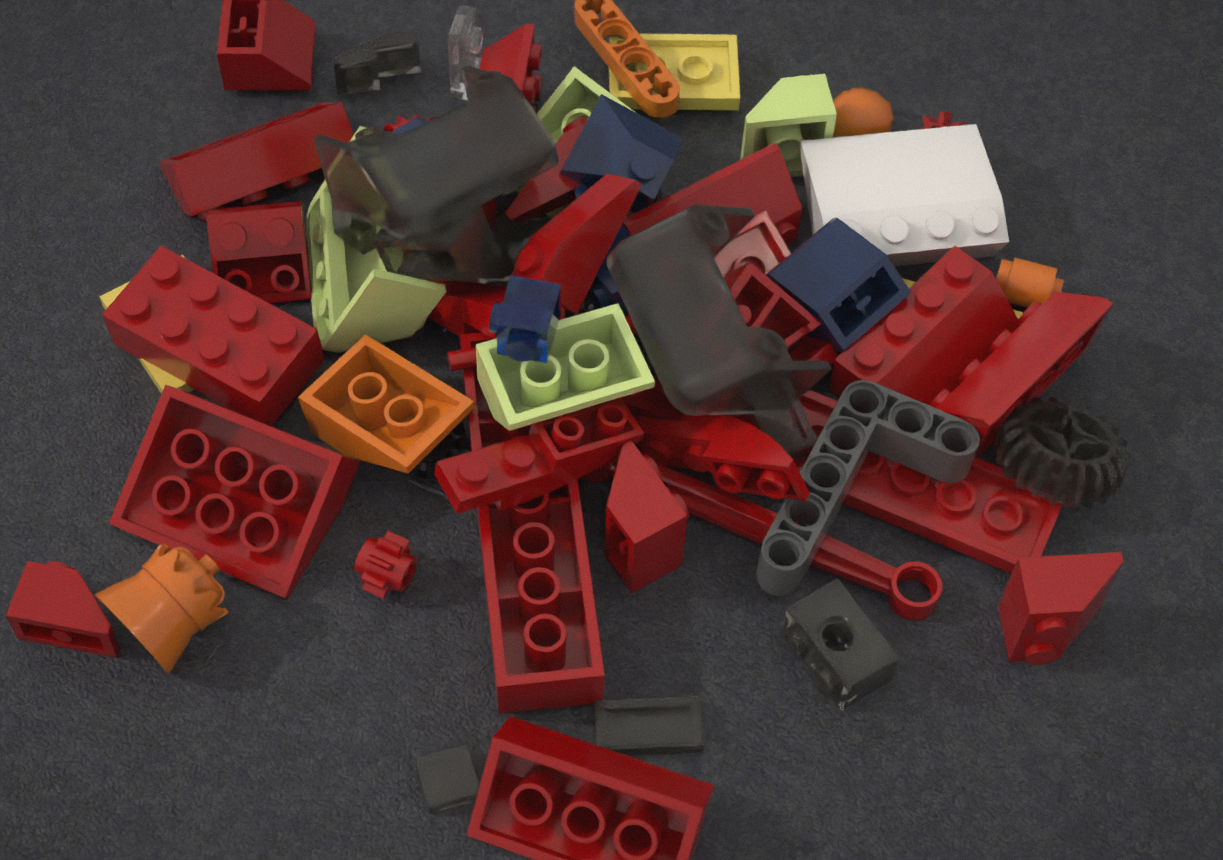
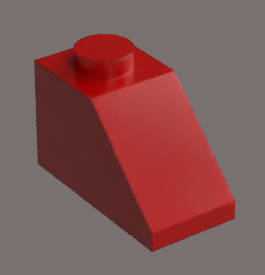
(59, 611)

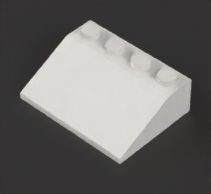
(908, 191)

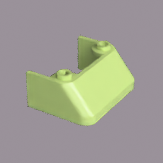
(354, 290)

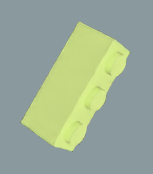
(588, 365)

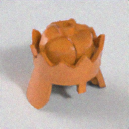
(167, 602)

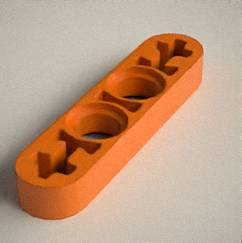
(632, 50)

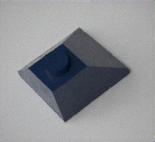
(625, 146)

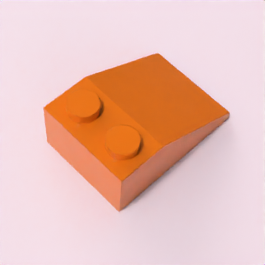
(382, 407)

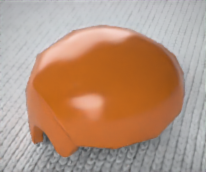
(861, 113)

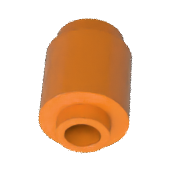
(1027, 281)

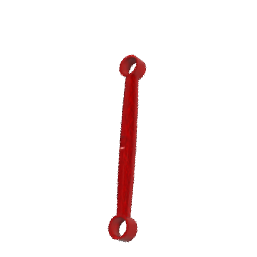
(833, 555)

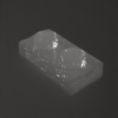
(464, 47)

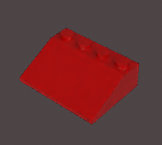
(233, 491)

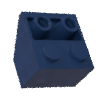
(841, 283)

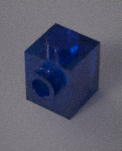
(527, 319)

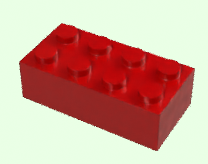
(214, 336)

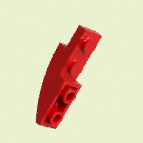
(727, 447)
(539, 462)

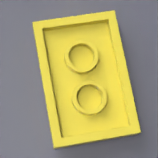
(699, 62)

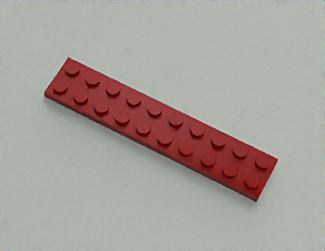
(974, 516)

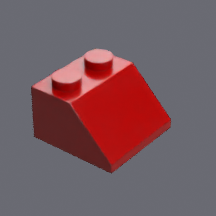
(1053, 602)

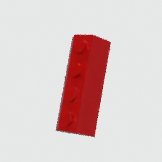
(254, 159)
(753, 182)
(931, 333)
(1024, 362)
(582, 801)

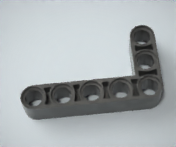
(875, 431)

